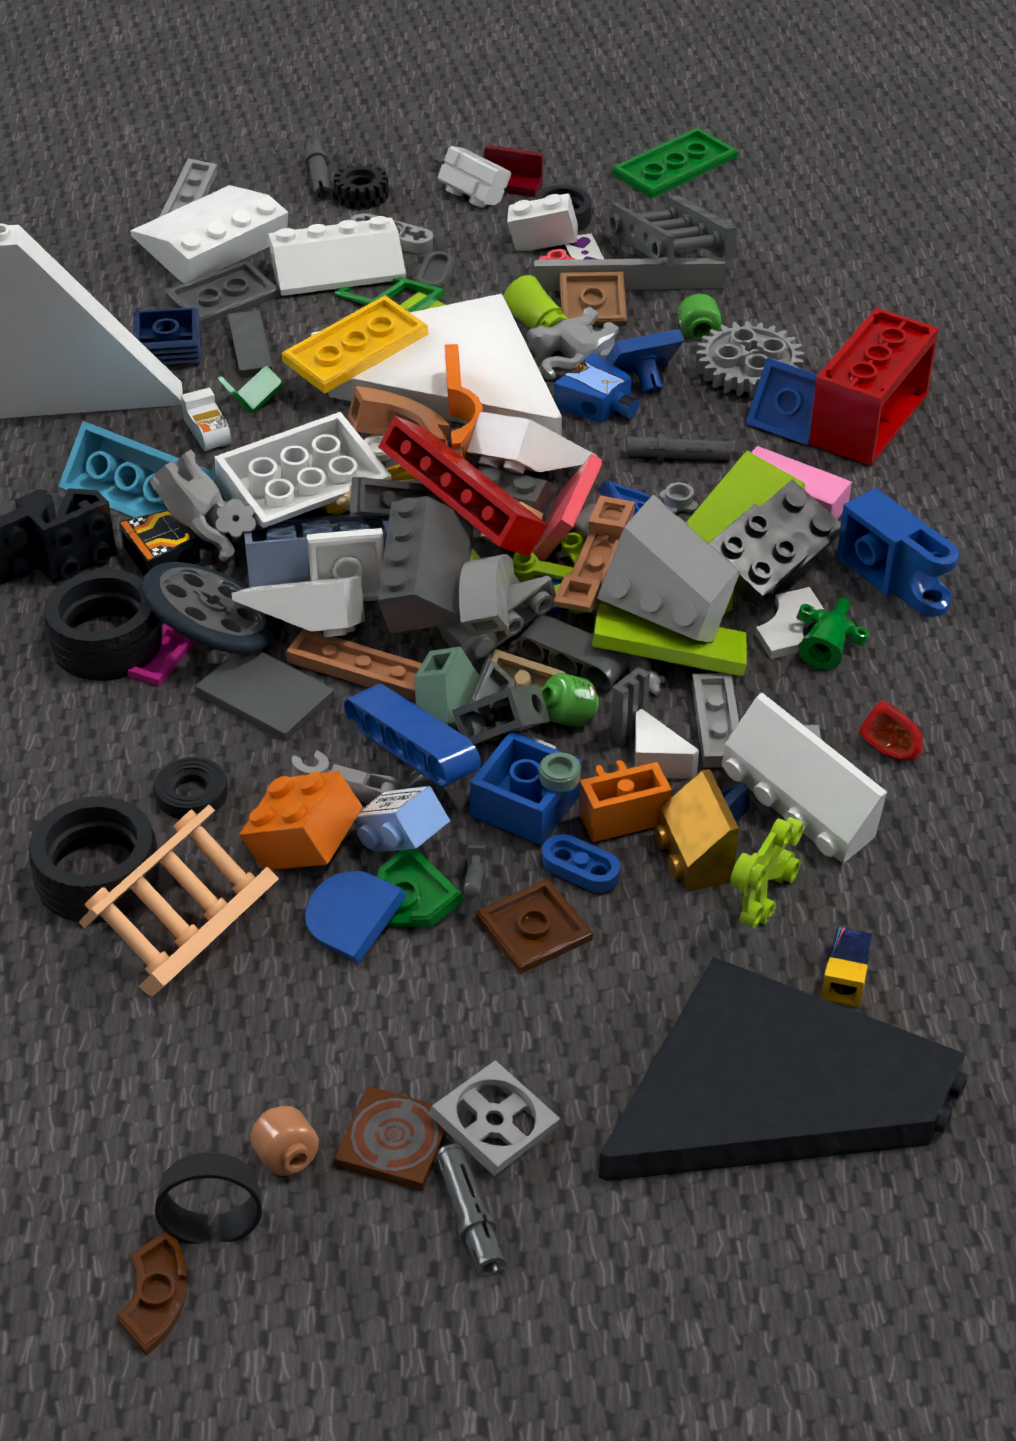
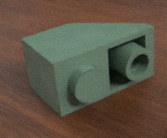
(444, 683)

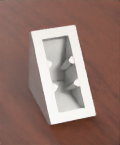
(660, 744)

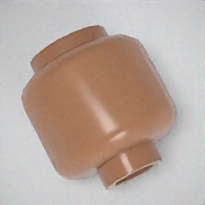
(283, 1138)

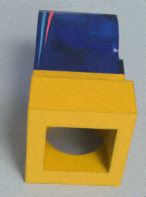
(847, 966)

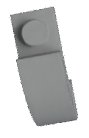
(484, 594)

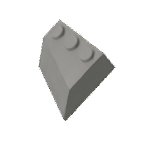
(669, 574)

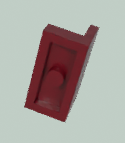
(524, 166)

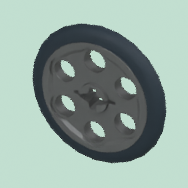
(205, 608)

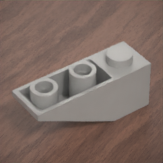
(524, 604)

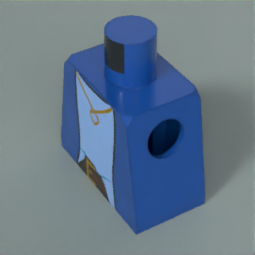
(595, 391)

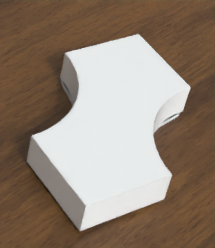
(784, 630)

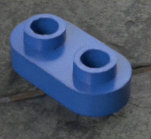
(582, 864)

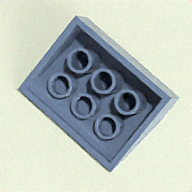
(281, 550)

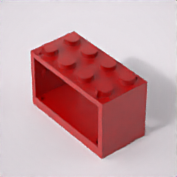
(872, 386)

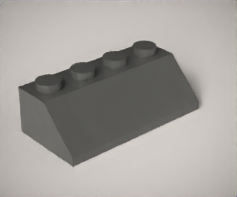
(423, 564)

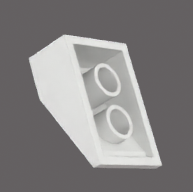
(522, 445)
(312, 605)

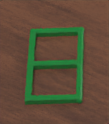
(399, 284)

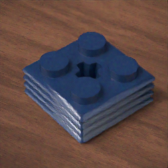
(170, 334)

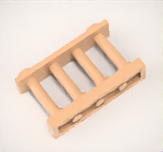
(189, 938)

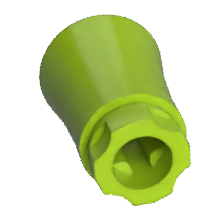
(532, 304)

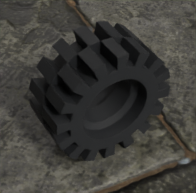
(361, 186)

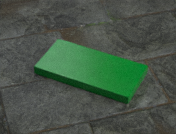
(674, 162)

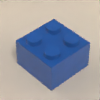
(510, 792)

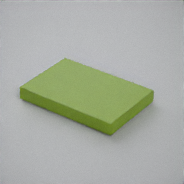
(746, 484)

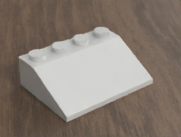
(212, 232)
(297, 469)

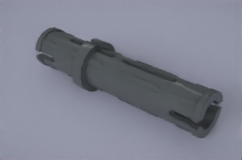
(317, 163)
(636, 448)
(476, 1225)

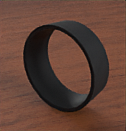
(192, 1226)

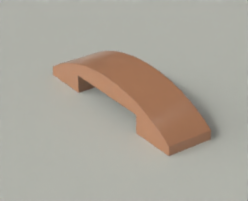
(606, 525)

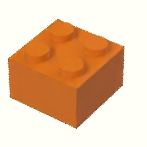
(301, 820)

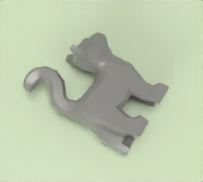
(573, 339)
(193, 500)

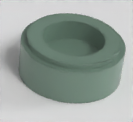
(560, 772)

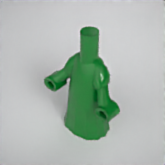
(828, 634)

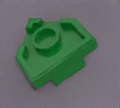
(427, 890)

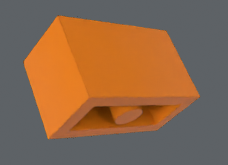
(622, 800)

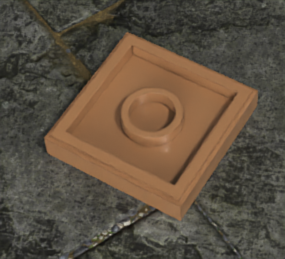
(595, 289)

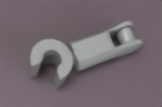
(364, 785)

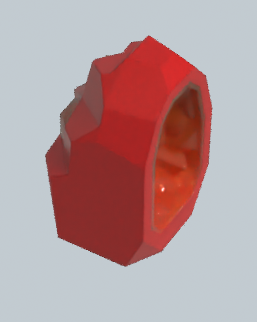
(892, 732)

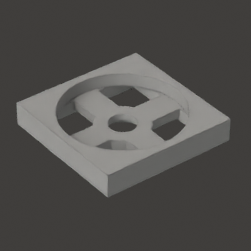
(494, 1157)

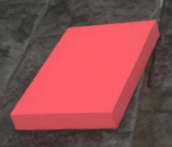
(567, 507)

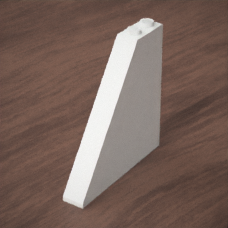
(63, 346)
(491, 358)

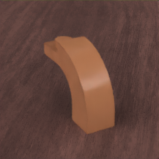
(374, 410)

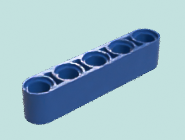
(413, 735)

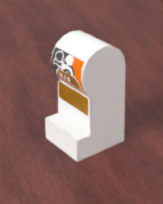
(205, 419)

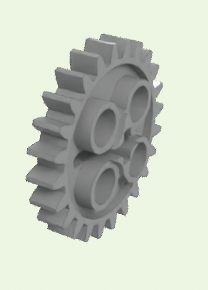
(739, 355)

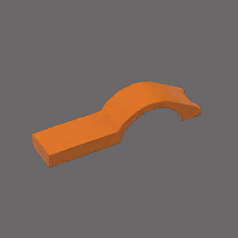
(461, 402)

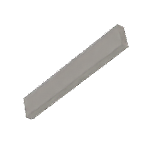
(639, 273)

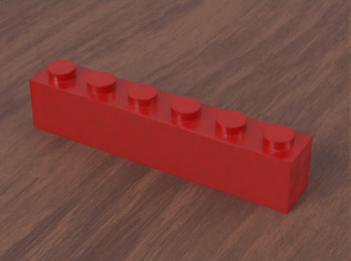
(462, 486)

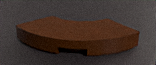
(158, 1294)

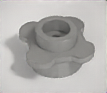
(679, 497)

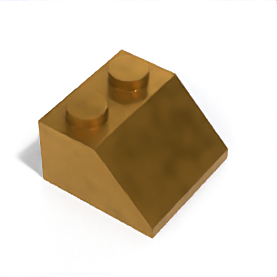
(698, 834)

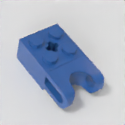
(896, 551)

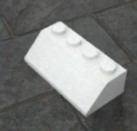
(336, 255)
(804, 779)

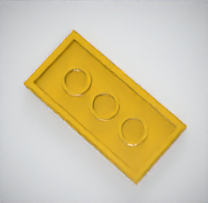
(354, 344)

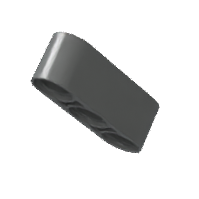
(571, 651)

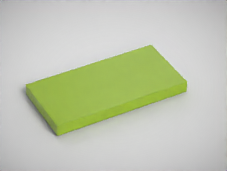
(634, 635)

